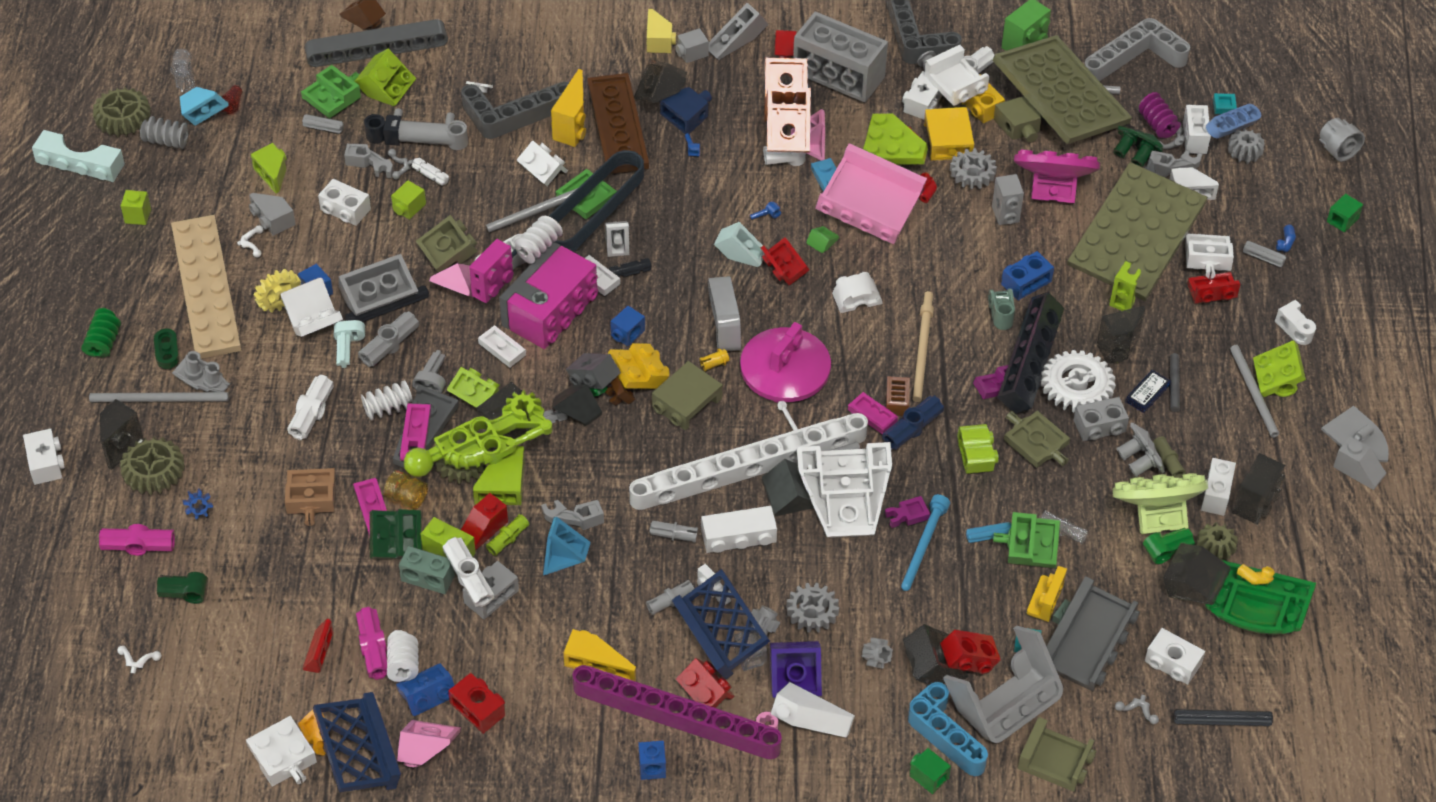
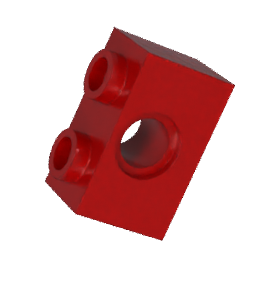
(482, 714)

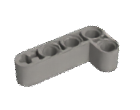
(725, 313)

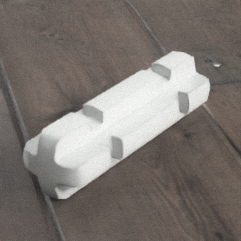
(430, 171)

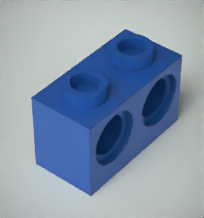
(1027, 275)

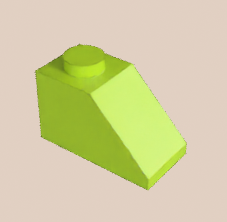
(270, 165)

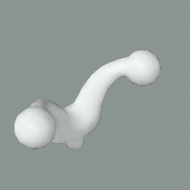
(245, 243)
(122, 650)

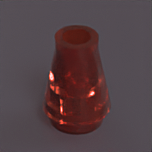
(233, 98)

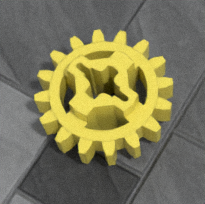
(269, 292)

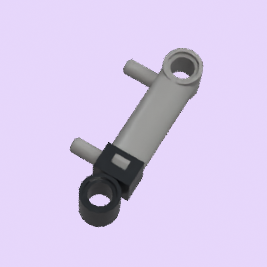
(396, 130)

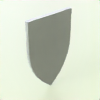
(1358, 426)

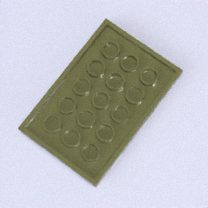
(1062, 89)
(1138, 224)

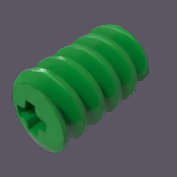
(101, 333)

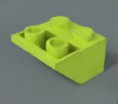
(385, 78)

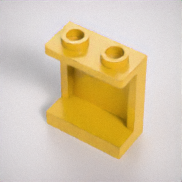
(948, 132)

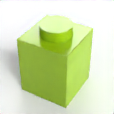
(408, 199)
(135, 207)

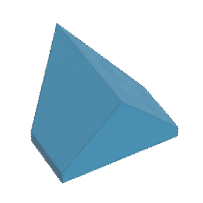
(564, 547)

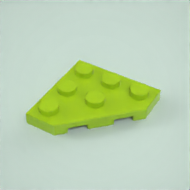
(894, 141)

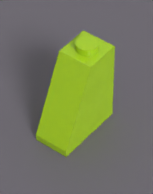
(503, 479)

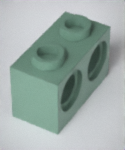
(426, 570)

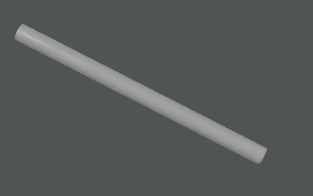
(160, 397)

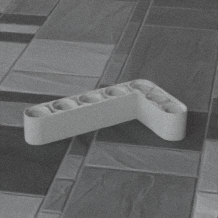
(1133, 42)

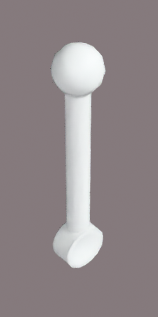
(782, 406)

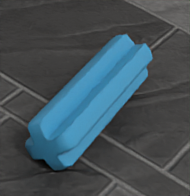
(987, 532)

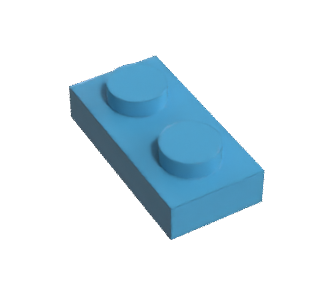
(823, 171)

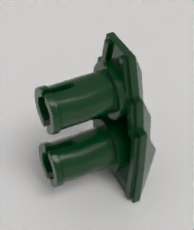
(1143, 141)

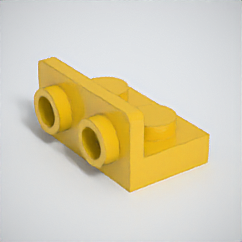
(1047, 594)

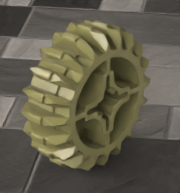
(109, 108)
(152, 465)

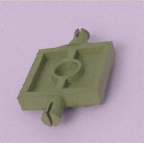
(1036, 439)

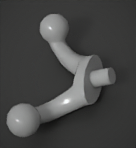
(1176, 142)
(396, 174)
(1119, 706)

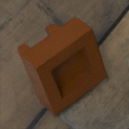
(621, 393)

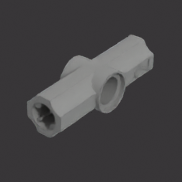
(388, 339)

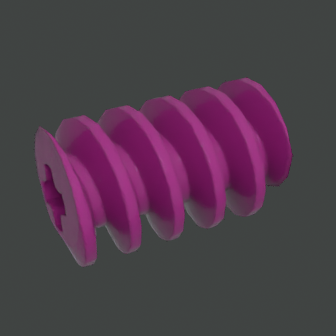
(1159, 115)

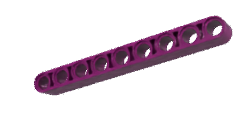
(685, 720)

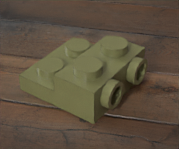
(447, 244)

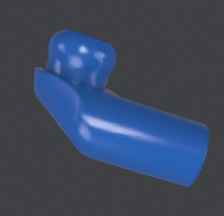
(1290, 236)

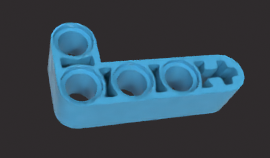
(970, 755)

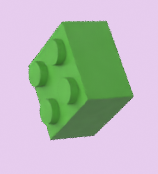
(1026, 25)

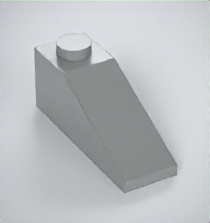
(737, 32)

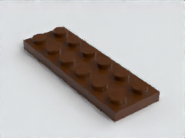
(617, 117)

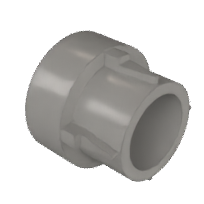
(1341, 139)

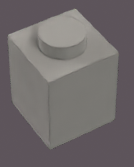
(692, 46)

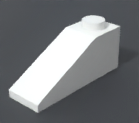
(811, 712)

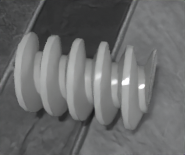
(165, 133)

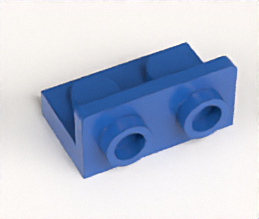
(426, 689)

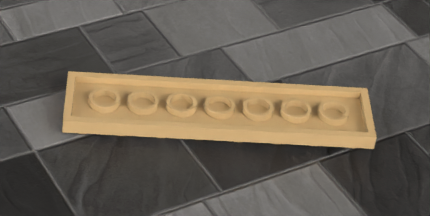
(205, 287)

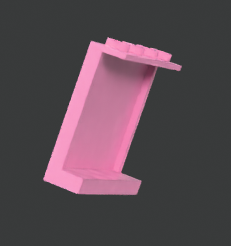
(871, 194)

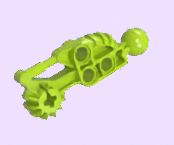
(474, 451)

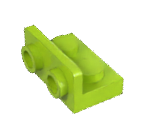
(471, 388)

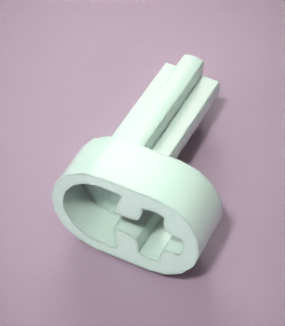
(344, 333)

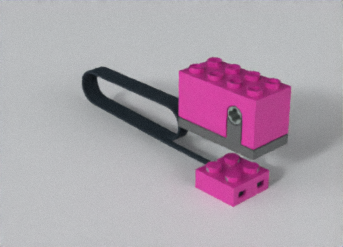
(558, 281)

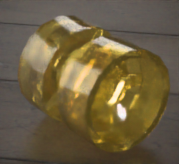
(403, 488)

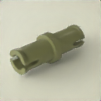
(1169, 457)

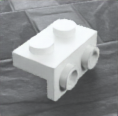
(541, 163)

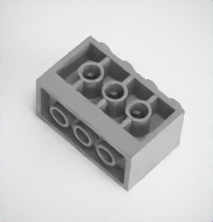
(841, 56)

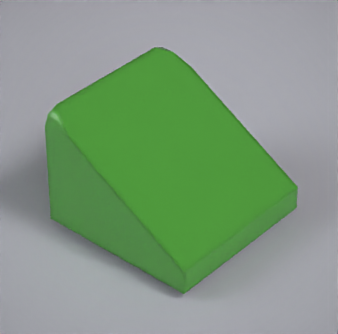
(822, 239)

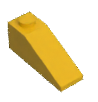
(592, 651)

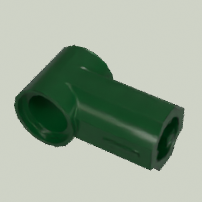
(189, 587)

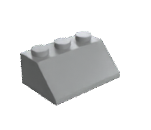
(377, 285)

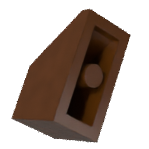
(364, 13)

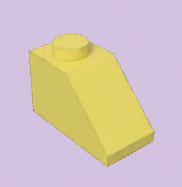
(659, 33)

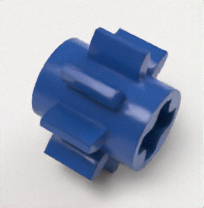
(202, 508)

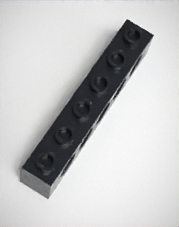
(1031, 353)

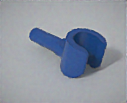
(693, 148)
(771, 208)

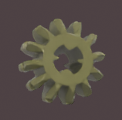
(1218, 540)

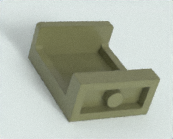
(685, 394)
(1056, 756)

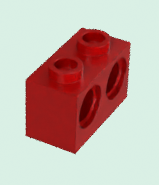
(970, 651)

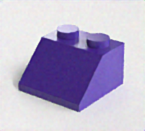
(796, 664)

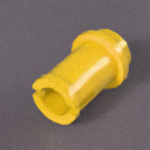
(714, 359)

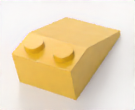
(569, 113)

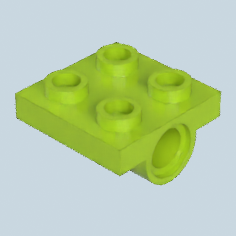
(1279, 370)

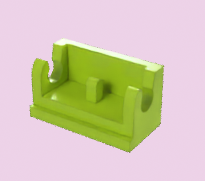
(1124, 288)

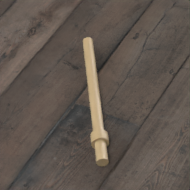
(926, 313)

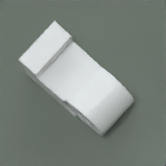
(1295, 323)

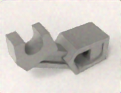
(361, 156)
(1165, 162)
(576, 517)

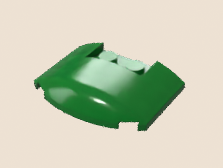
(1263, 607)

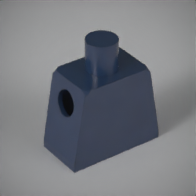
(686, 109)

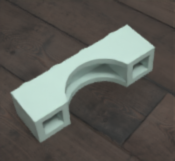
(100, 163)

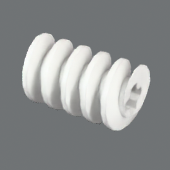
(537, 238)
(386, 400)
(402, 656)

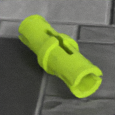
(507, 535)

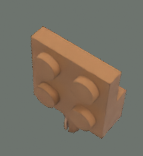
(310, 492)

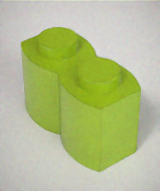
(976, 448)

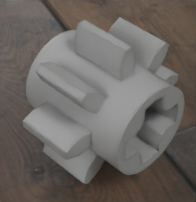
(766, 618)
(877, 652)

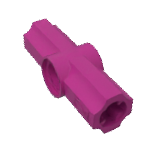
(137, 539)
(372, 643)

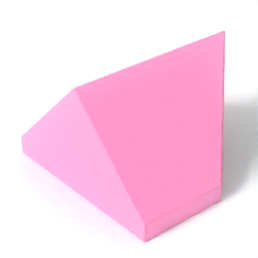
(817, 135)
(455, 278)

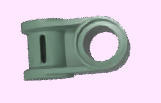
(1002, 308)

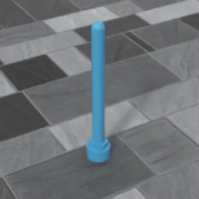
(938, 506)

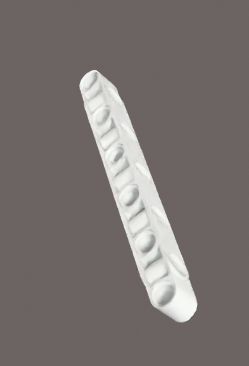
(743, 462)

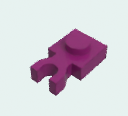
(910, 510)

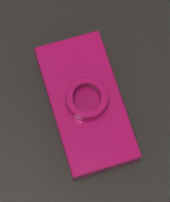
(876, 414)

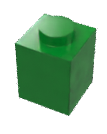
(1344, 212)
(929, 770)

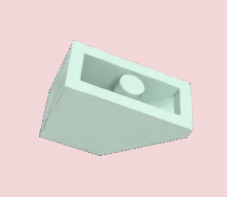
(739, 245)

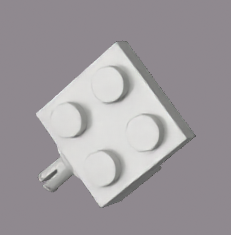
(1209, 253)
(282, 752)

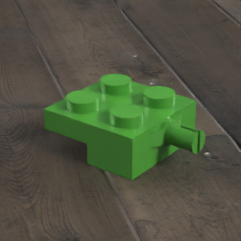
(332, 91)
(1031, 540)

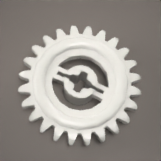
(1074, 387)

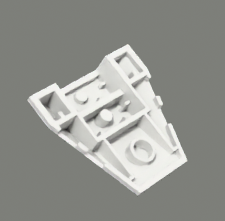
(846, 486)

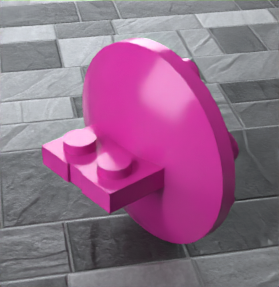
(1055, 175)
(785, 364)

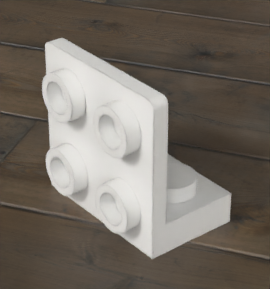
(309, 307)

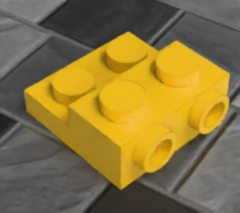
(640, 366)

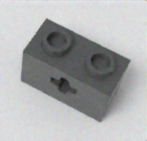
(593, 370)

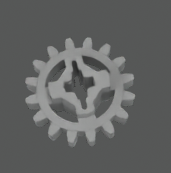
(973, 168)
(812, 607)

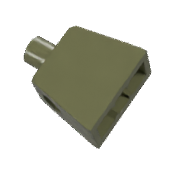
(1018, 119)

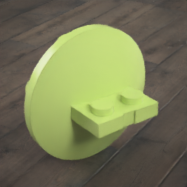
(1161, 500)

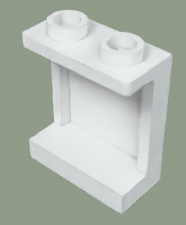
(955, 76)

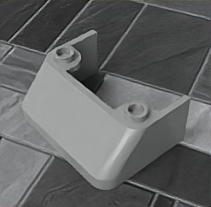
(1017, 700)

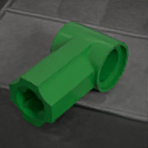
(1163, 547)

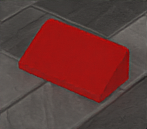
(319, 647)

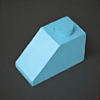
(201, 104)

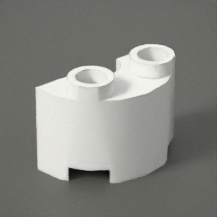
(855, 291)

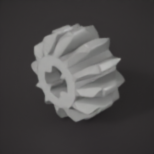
(1246, 145)

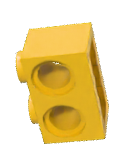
(983, 104)

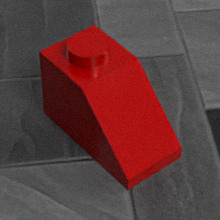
(784, 43)
(485, 519)

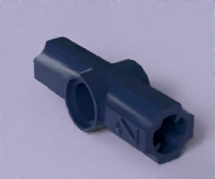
(913, 422)

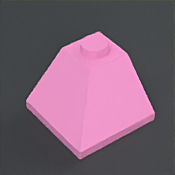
(423, 740)

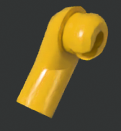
(1256, 578)

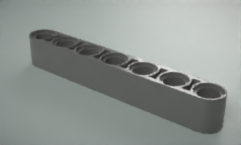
(371, 42)

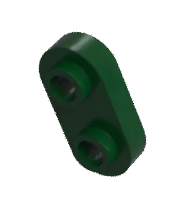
(166, 348)

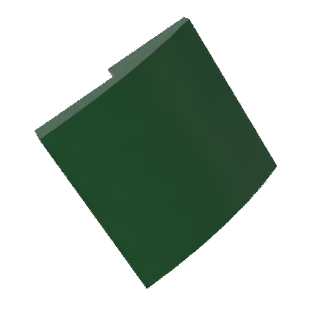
(393, 533)

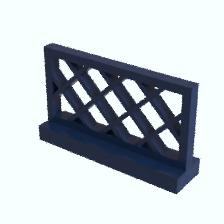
(707, 638)
(376, 735)

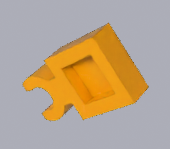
(311, 732)

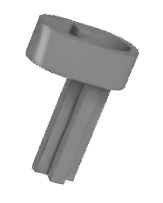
(429, 376)

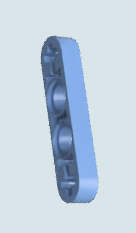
(1233, 120)

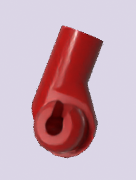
(929, 188)

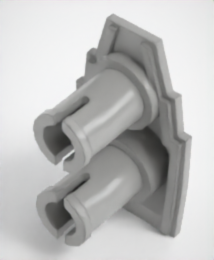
(201, 374)
(1141, 442)

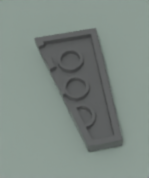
(441, 411)

